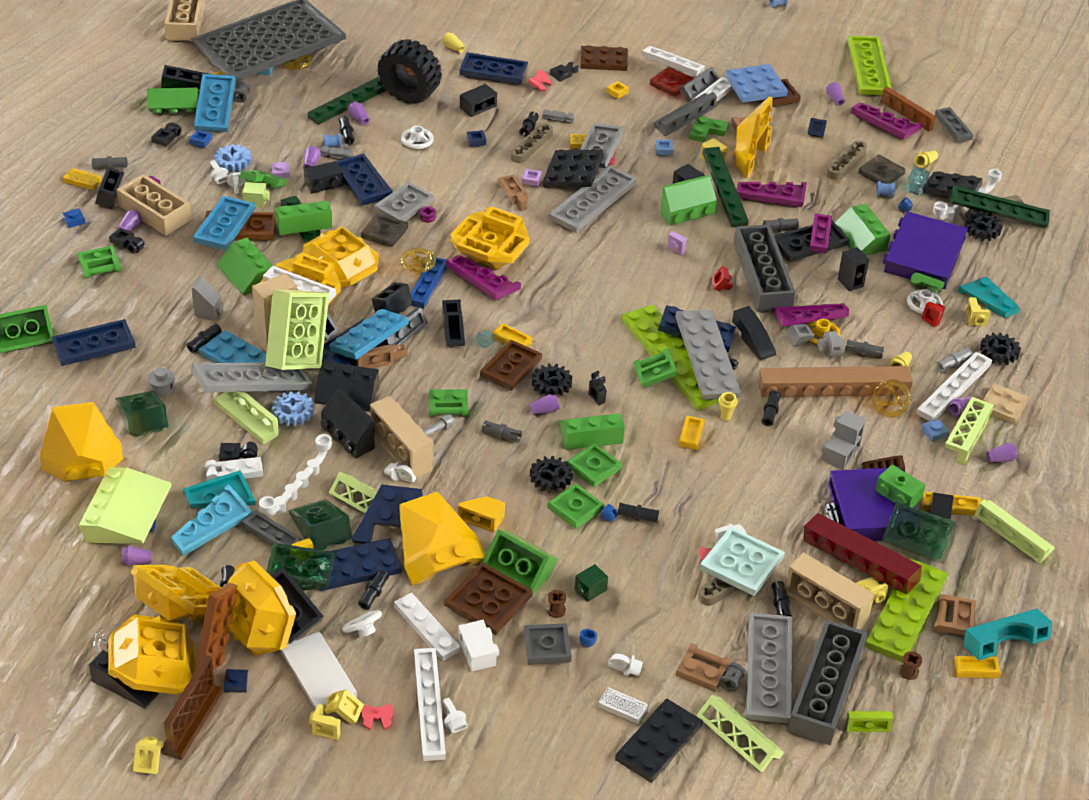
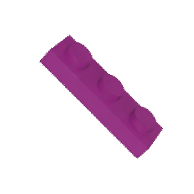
(820, 233)

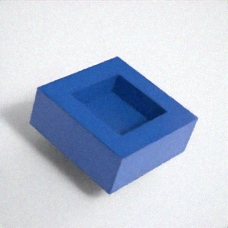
(200, 138)
(73, 218)

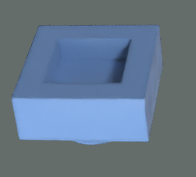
(664, 147)
(935, 430)

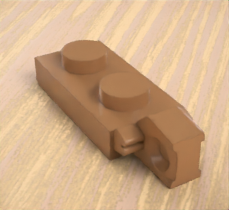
(514, 190)
(382, 356)

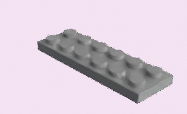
(591, 201)
(707, 353)
(248, 377)
(769, 668)

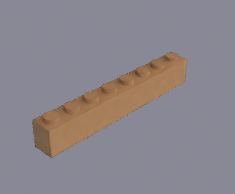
(831, 380)

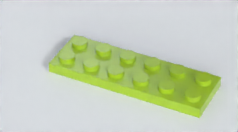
(869, 64)
(906, 615)

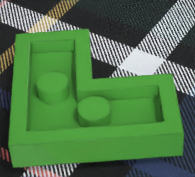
(705, 126)
(260, 177)

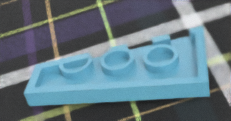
(218, 517)

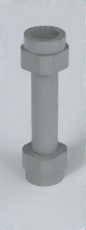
(445, 422)

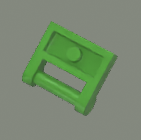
(96, 258)
(932, 284)
(657, 369)
(448, 402)

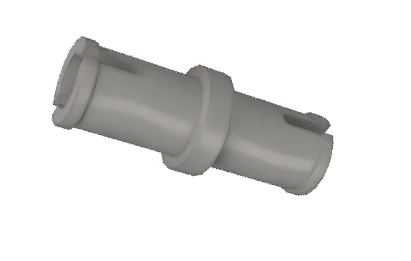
(954, 359)

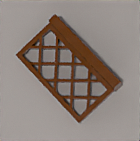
(191, 711)

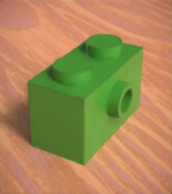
(900, 487)

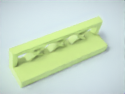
(249, 415)
(975, 428)
(358, 487)
(1013, 531)
(743, 725)

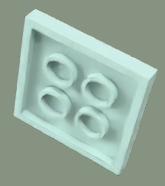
(742, 561)

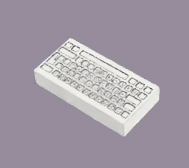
(622, 705)

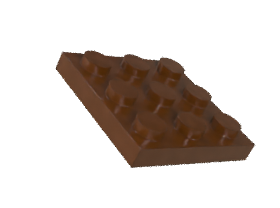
(488, 597)

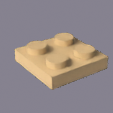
(1006, 403)

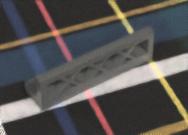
(686, 113)

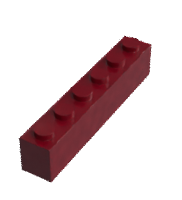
(862, 553)

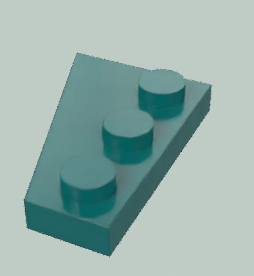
(991, 295)
(201, 494)

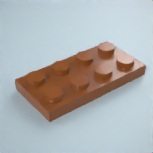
(258, 226)
(216, 625)

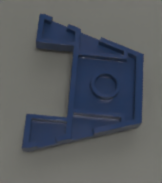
(384, 510)

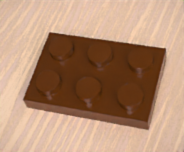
(604, 58)
(511, 365)

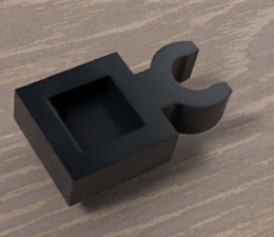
(563, 72)
(597, 390)

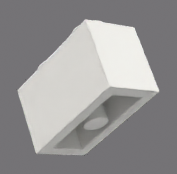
(478, 645)

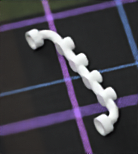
(946, 213)
(271, 506)

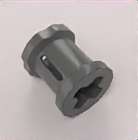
(242, 95)
(732, 677)

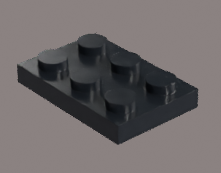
(942, 183)

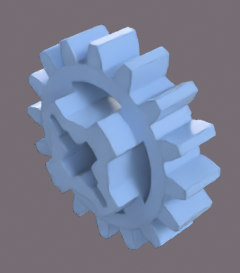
(233, 157)
(293, 408)

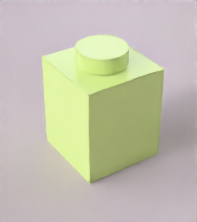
(255, 193)

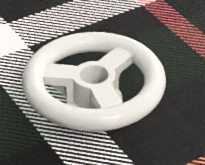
(417, 135)
(923, 296)
(363, 624)

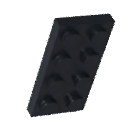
(796, 243)
(658, 740)

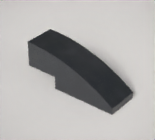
(453, 322)
(753, 332)

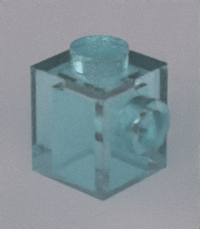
(917, 180)

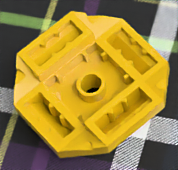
(491, 237)
(347, 252)
(312, 269)
(173, 591)
(261, 610)
(152, 654)

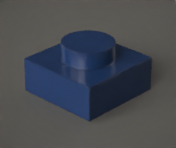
(817, 127)
(476, 138)
(236, 680)

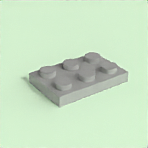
(603, 137)
(404, 202)

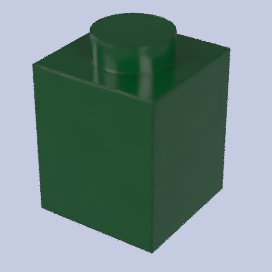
(591, 582)

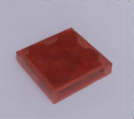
(670, 81)

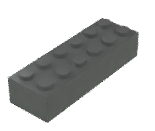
(763, 267)
(827, 682)

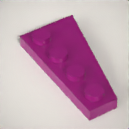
(900, 127)
(771, 192)
(482, 278)
(809, 313)

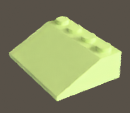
(297, 329)
(123, 507)

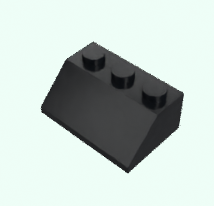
(357, 382)
(348, 424)
(306, 612)

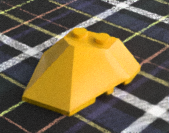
(751, 135)
(79, 443)
(435, 538)

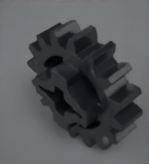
(983, 226)
(1000, 348)
(552, 380)
(551, 474)

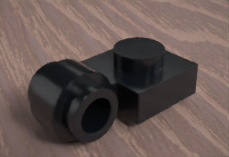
(166, 136)
(126, 238)
(233, 451)

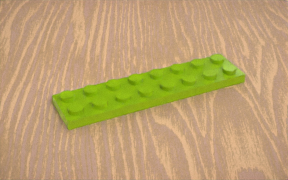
(644, 326)

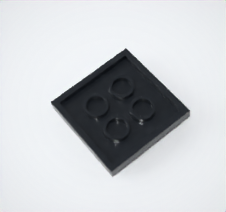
(573, 168)

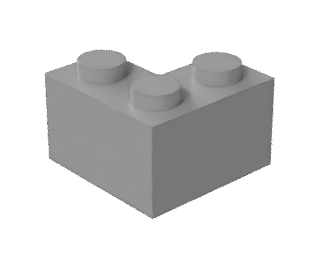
(845, 440)

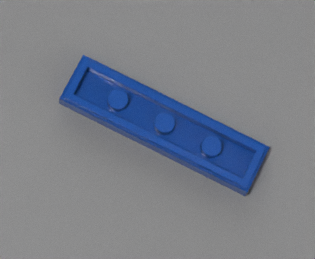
(427, 283)

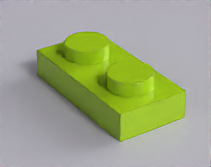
(869, 721)

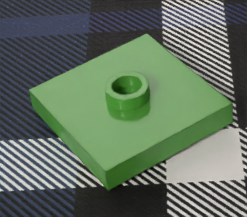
(594, 465)
(575, 506)

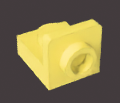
(974, 313)
(874, 587)
(345, 705)
(324, 725)
(147, 755)

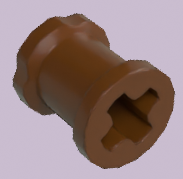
(556, 604)
(909, 669)

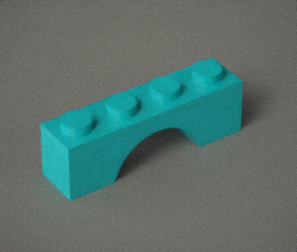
(1026, 626)

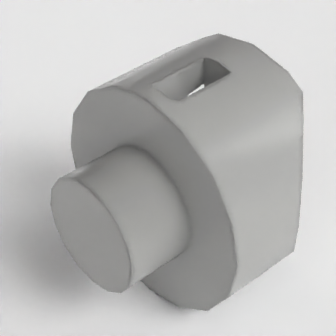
(829, 342)
(162, 381)

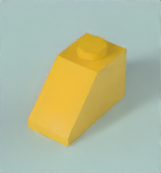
(482, 512)

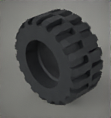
(416, 58)

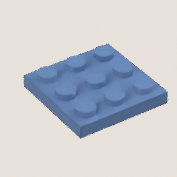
(756, 83)

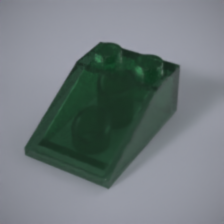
(142, 413)
(322, 523)
(920, 532)
(306, 566)

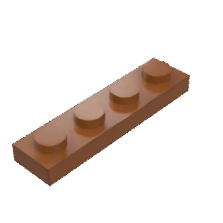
(908, 108)

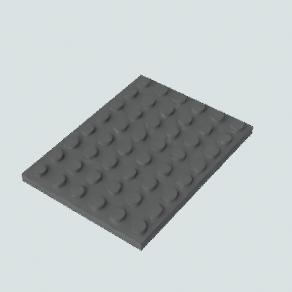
(268, 39)

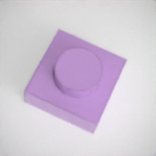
(280, 169)
(532, 177)
(676, 243)

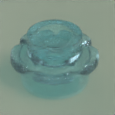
(485, 342)

